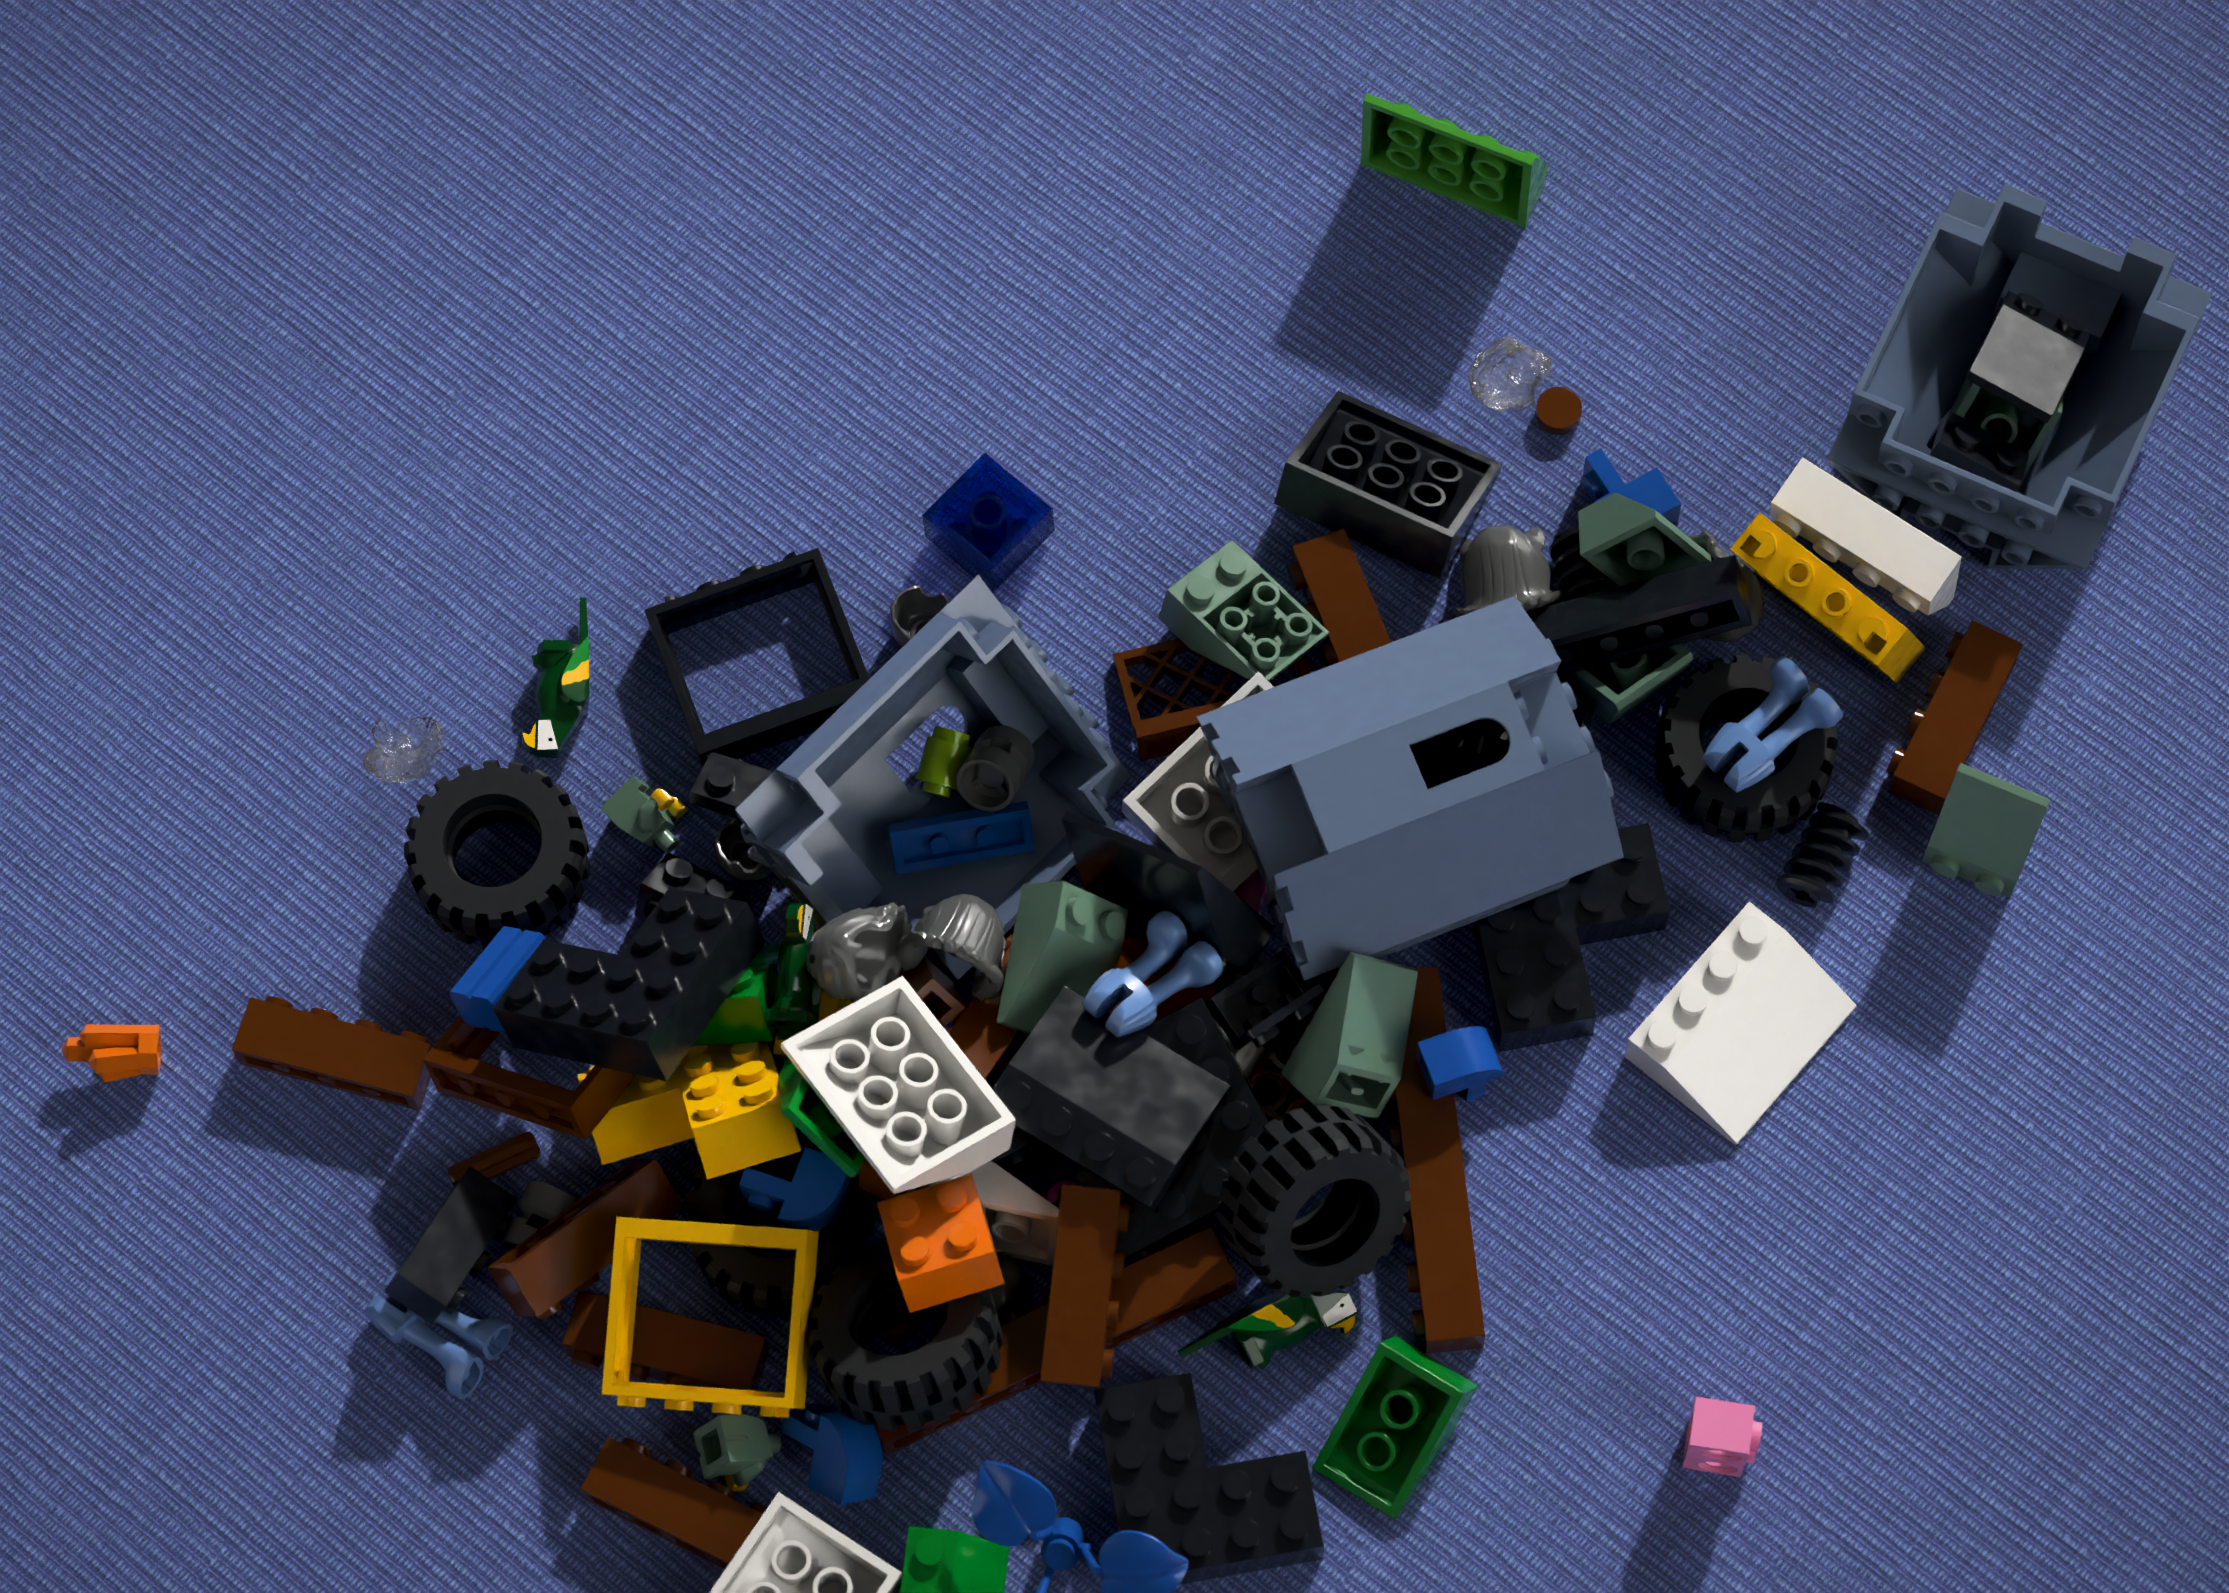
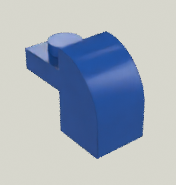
(1650, 489)
(1458, 1062)
(807, 1201)
(845, 1452)

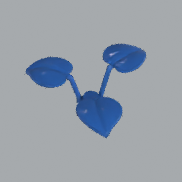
(1015, 1505)

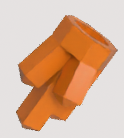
(117, 1050)

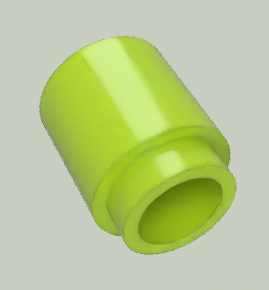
(942, 760)

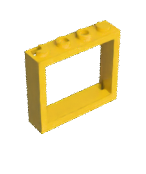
(1828, 598)
(622, 1312)

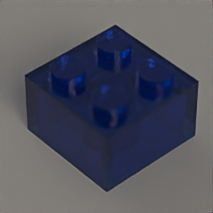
(988, 522)

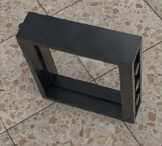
(750, 587)

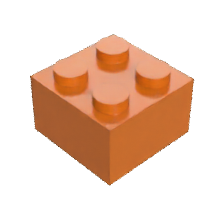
(940, 1243)

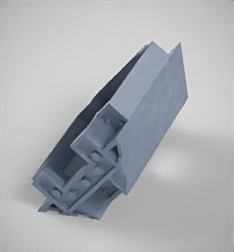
(2137, 338)
(831, 801)
(1343, 817)

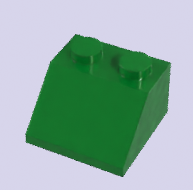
(952, 1563)

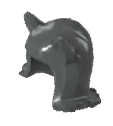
(1504, 565)
(965, 930)

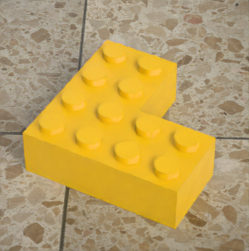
(718, 1096)

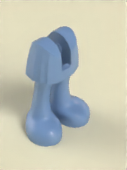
(1788, 688)
(1166, 943)
(461, 1367)

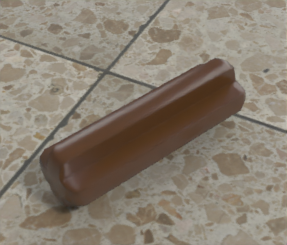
(499, 1158)

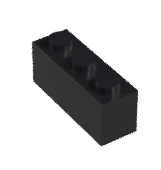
(452, 1247)

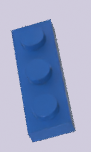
(961, 837)

